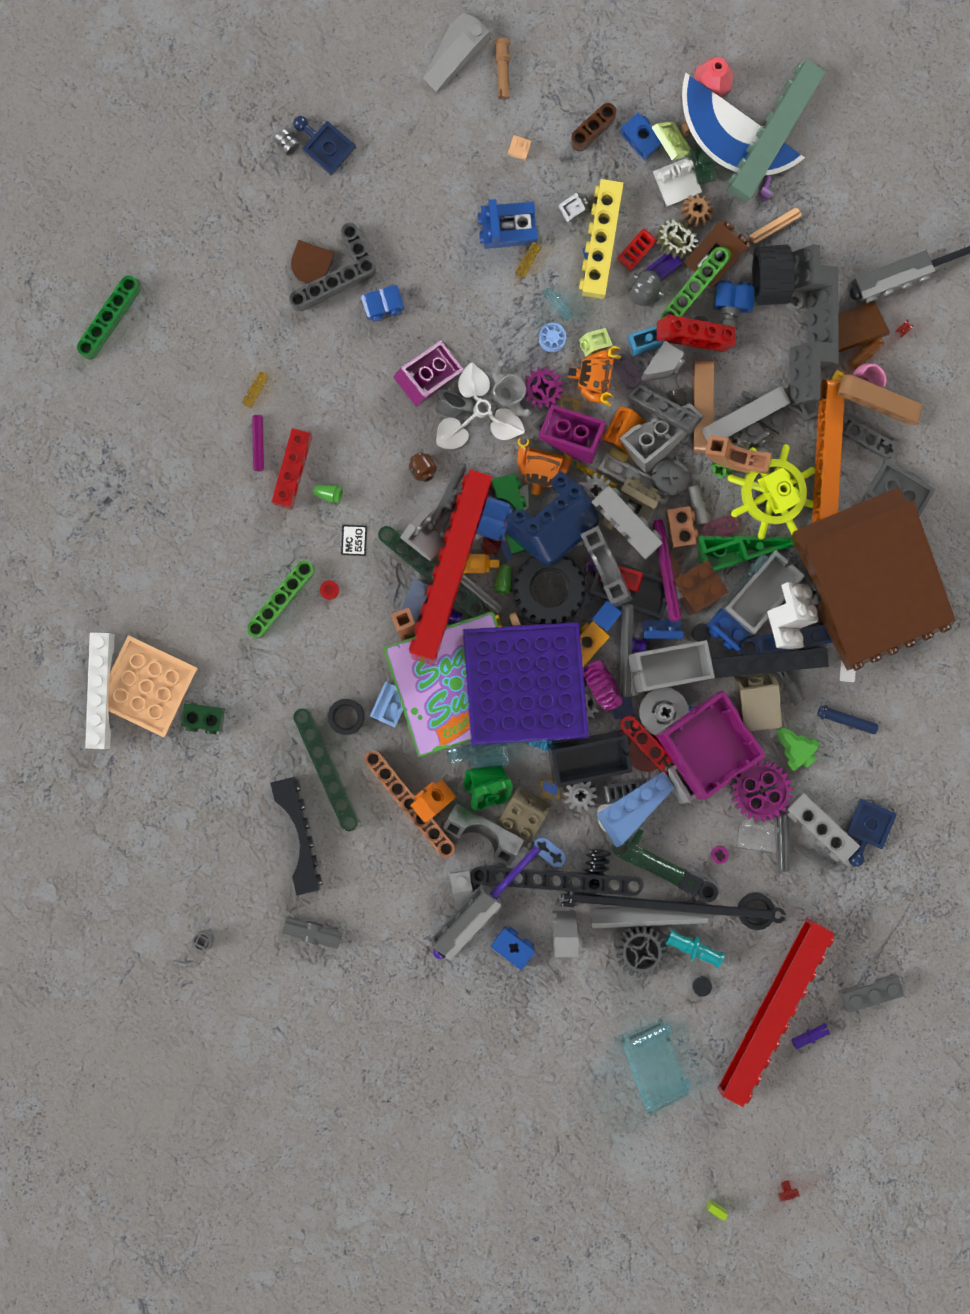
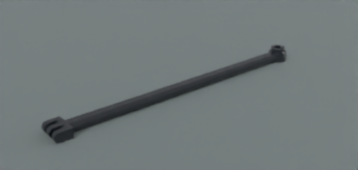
(672, 906)

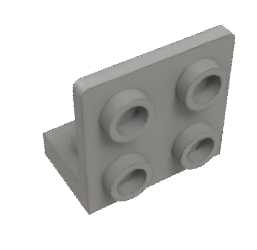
(424, 541)

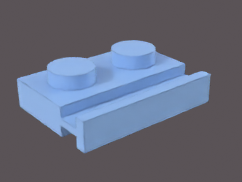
(388, 705)

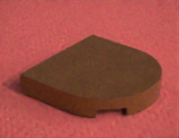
(310, 262)

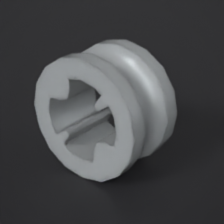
(798, 296)

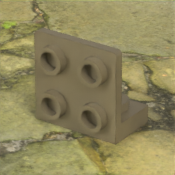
(524, 814)

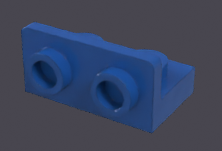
(662, 630)
(728, 630)

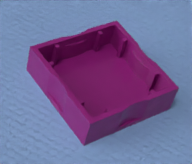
(710, 745)

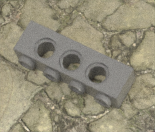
(846, 845)

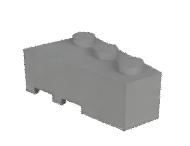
(565, 934)

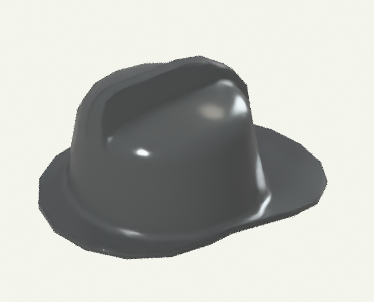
(453, 404)

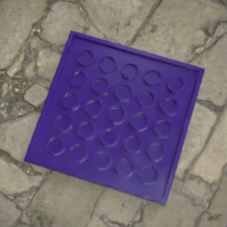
(525, 683)

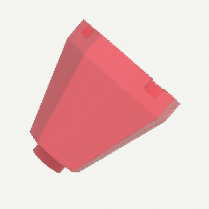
(715, 75)

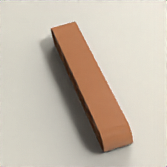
(400, 799)

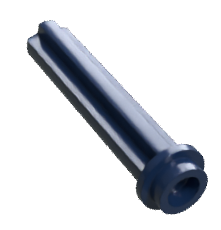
(846, 719)

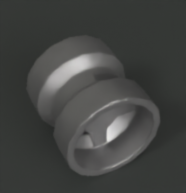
(286, 141)
(730, 316)
(204, 937)

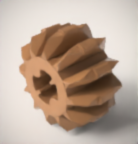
(697, 203)

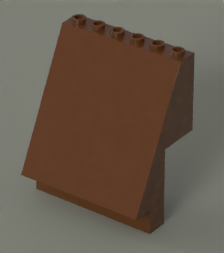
(874, 578)

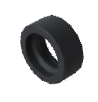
(344, 702)
(756, 896)

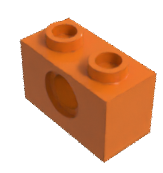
(433, 800)

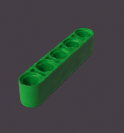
(108, 308)

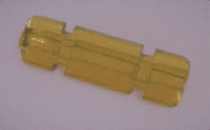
(528, 259)
(255, 389)

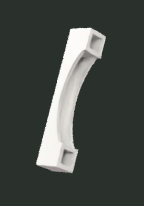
(97, 719)

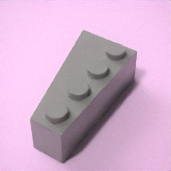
(628, 524)

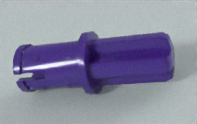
(810, 1036)

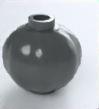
(645, 288)

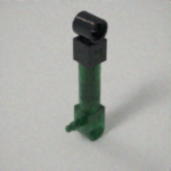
(664, 869)

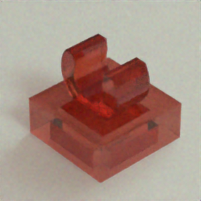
(787, 1193)

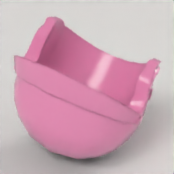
(872, 374)

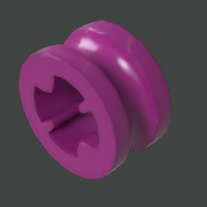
(724, 851)

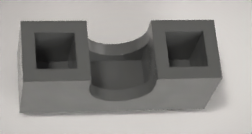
(881, 991)

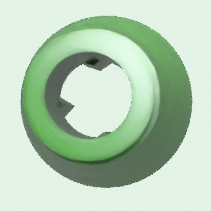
(330, 493)
(503, 581)

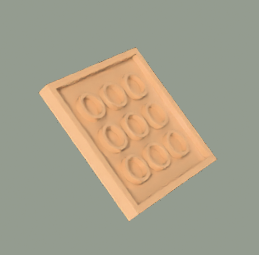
(148, 686)

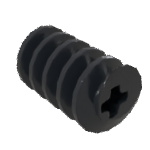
(597, 864)

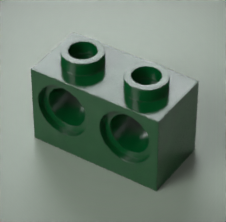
(203, 713)

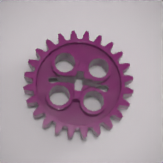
(766, 807)

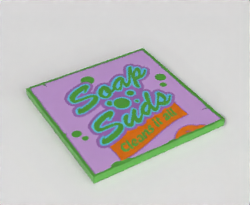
(436, 695)

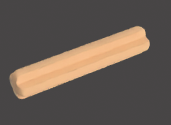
(775, 225)

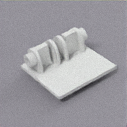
(677, 181)

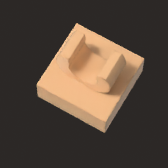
(519, 147)

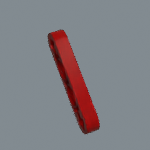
(646, 747)

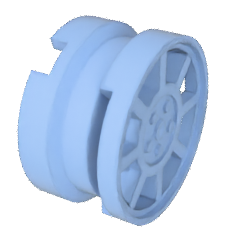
(552, 337)

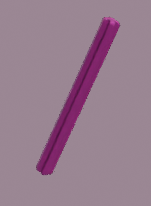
(667, 573)

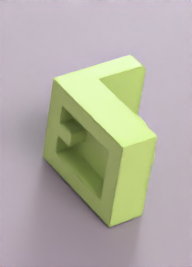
(595, 341)

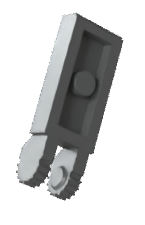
(773, 421)

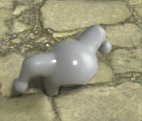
(509, 390)

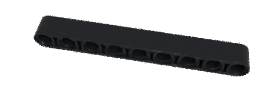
(566, 877)

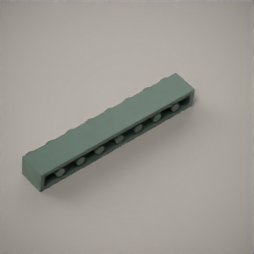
(776, 130)

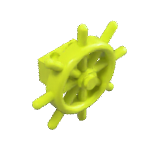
(778, 492)

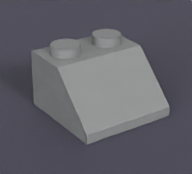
(664, 363)

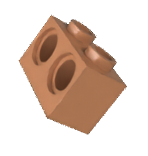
(676, 527)

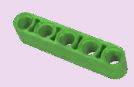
(703, 280)
(272, 604)

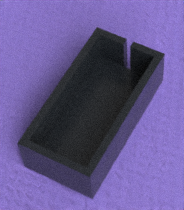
(645, 601)
(589, 758)

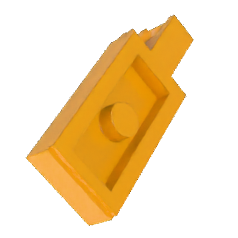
(480, 564)

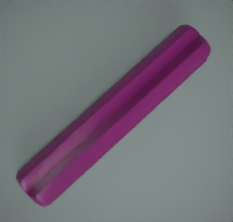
(258, 444)

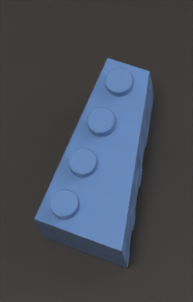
(630, 811)

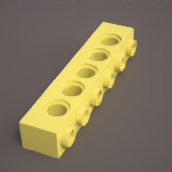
(606, 190)

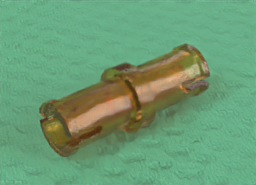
(866, 352)

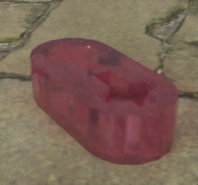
(717, 523)

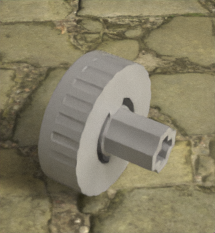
(670, 700)

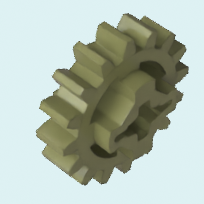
(678, 236)

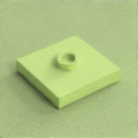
(672, 140)

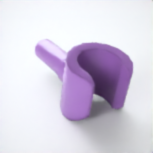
(765, 192)
(590, 565)

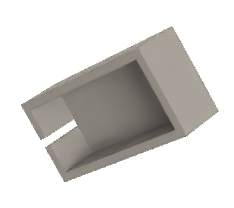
(762, 592)
(671, 666)

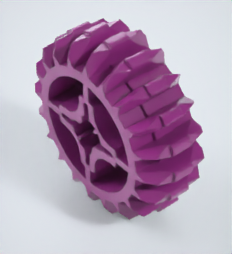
(603, 685)

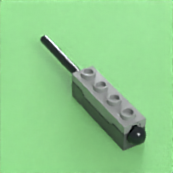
(899, 274)

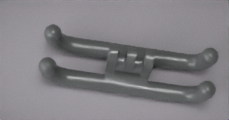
(447, 502)

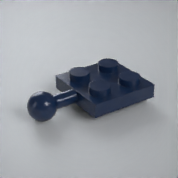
(327, 145)
(871, 826)

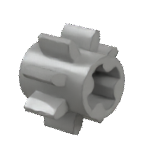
(740, 440)

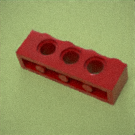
(695, 333)
(292, 468)

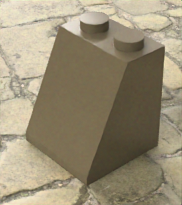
(758, 701)

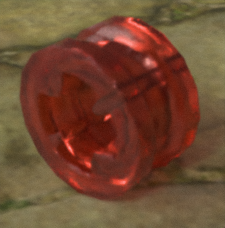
(904, 328)

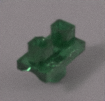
(703, 166)

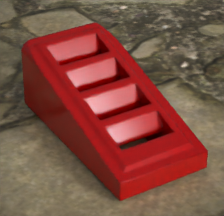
(648, 237)

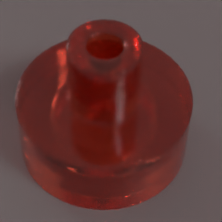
(490, 546)

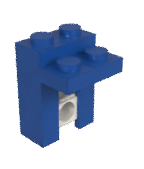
(493, 214)

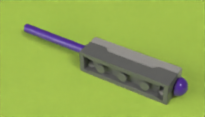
(474, 914)

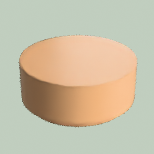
(515, 620)

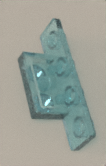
(481, 755)

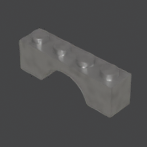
(607, 566)
(465, 822)

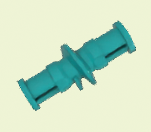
(694, 948)

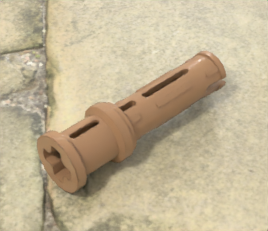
(502, 59)

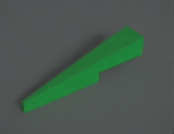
(729, 551)

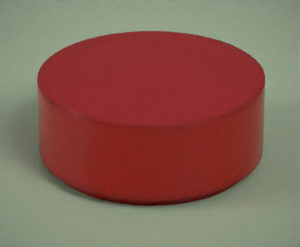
(329, 590)

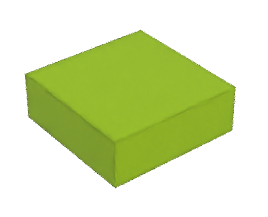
(716, 1210)

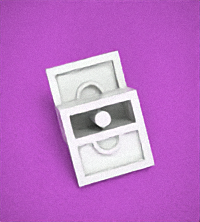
(792, 616)

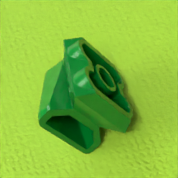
(487, 786)

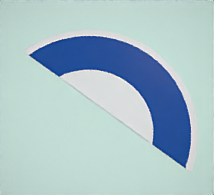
(725, 130)

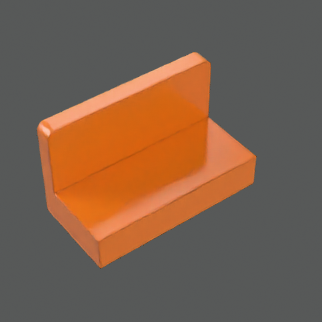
(621, 424)

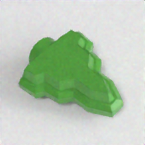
(797, 749)

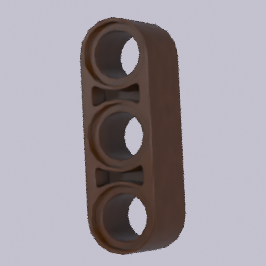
(598, 119)

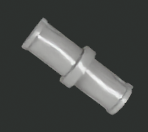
(698, 504)

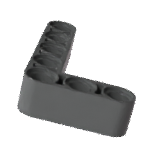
(338, 275)

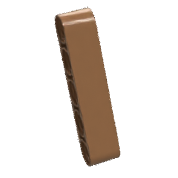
(880, 399)
(702, 401)

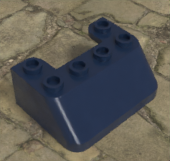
(558, 525)

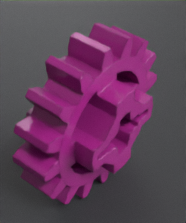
(551, 385)

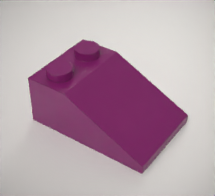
(428, 373)
(573, 433)

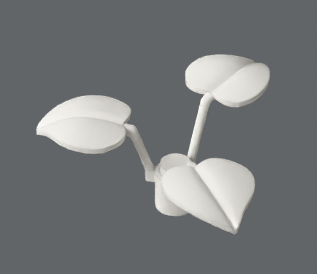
(504, 425)

